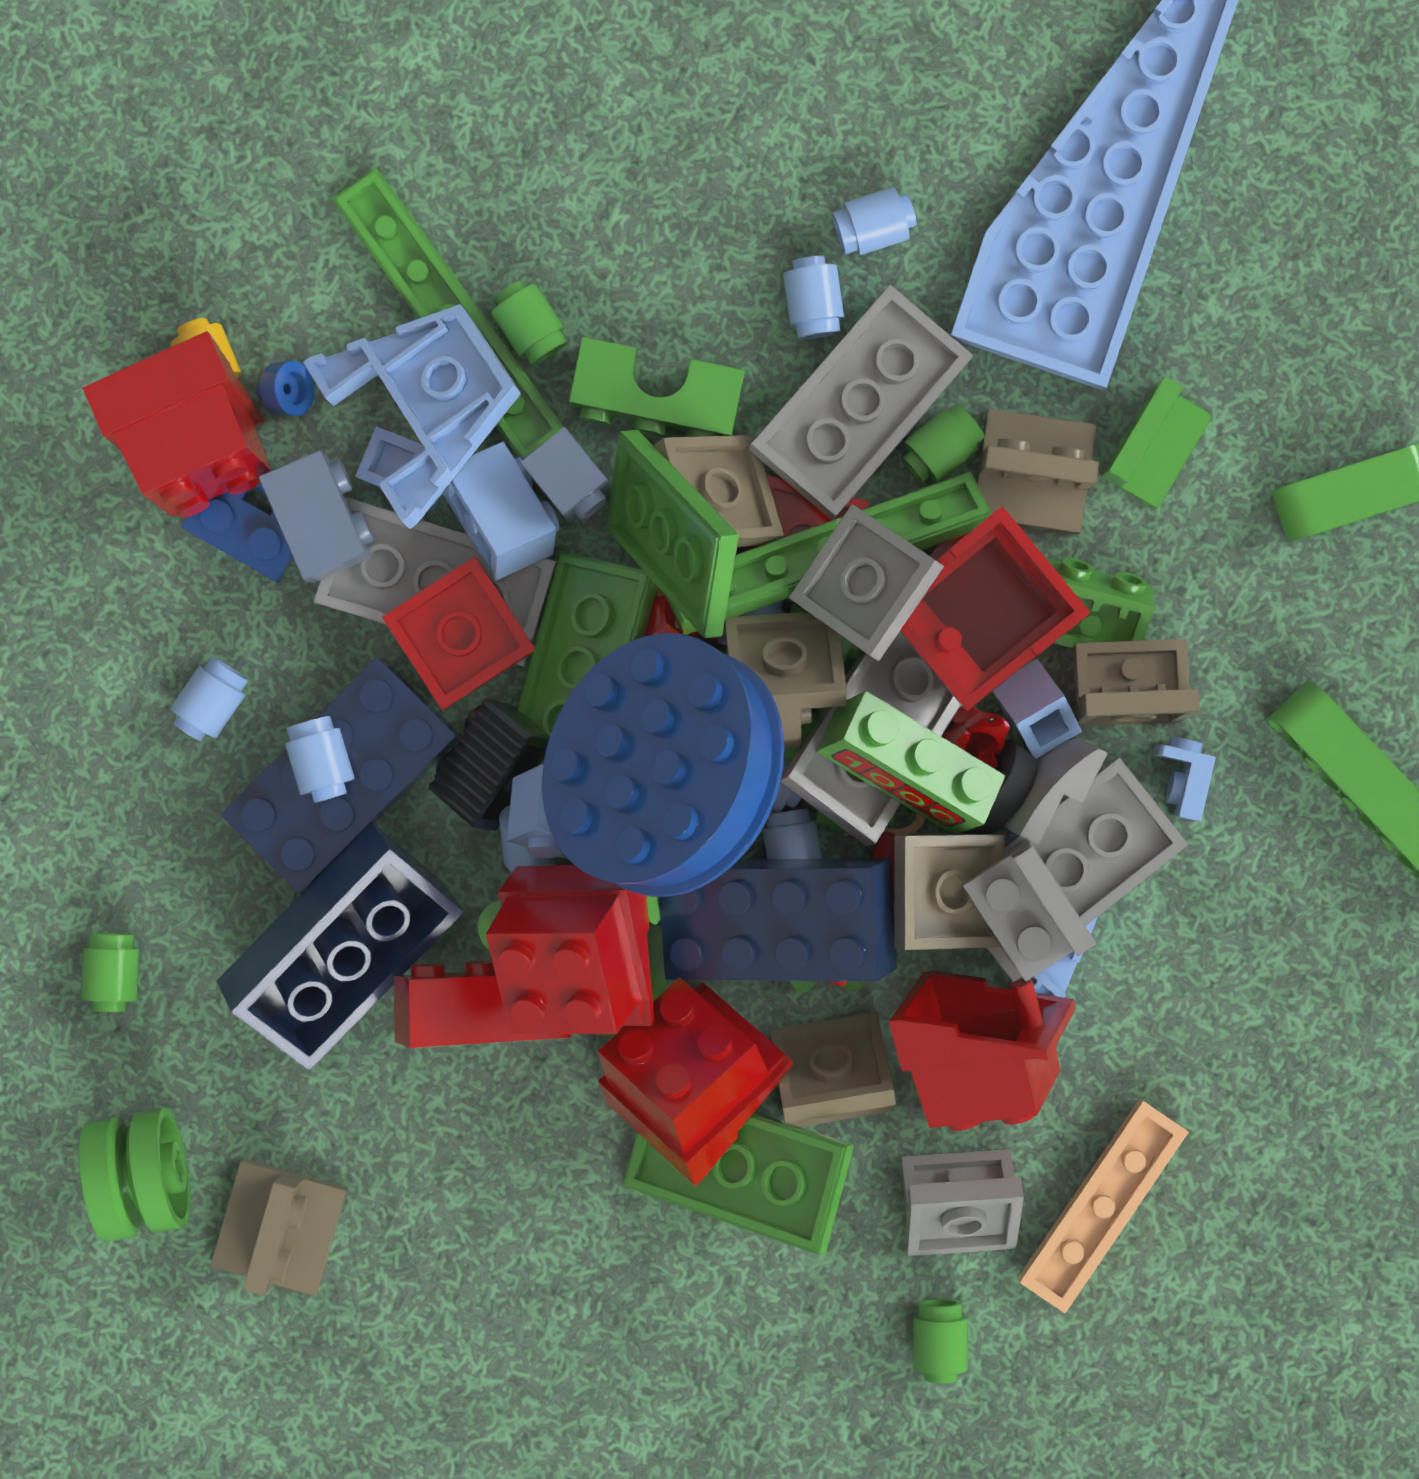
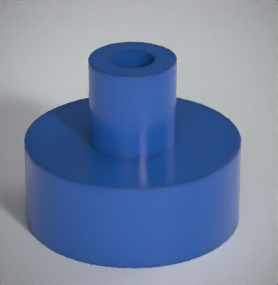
(286, 389)

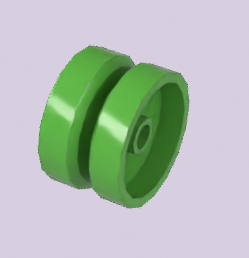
(134, 1175)

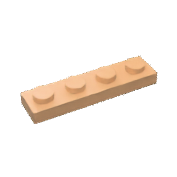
(1102, 1205)

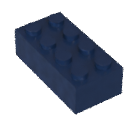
(390, 744)
(784, 923)
(339, 947)

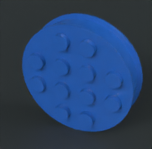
(663, 765)

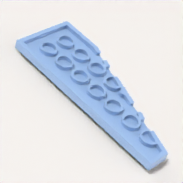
(1082, 227)

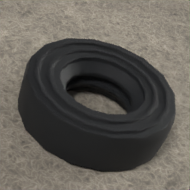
(1019, 773)

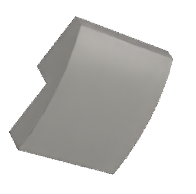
(1063, 770)

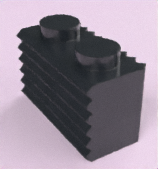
(480, 769)

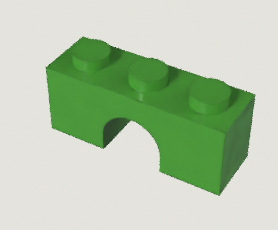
(607, 389)

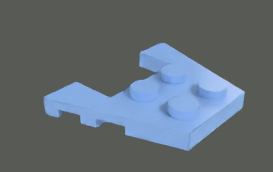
(444, 386)

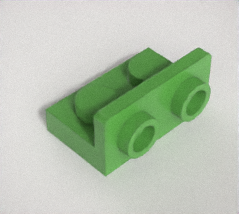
(1117, 603)

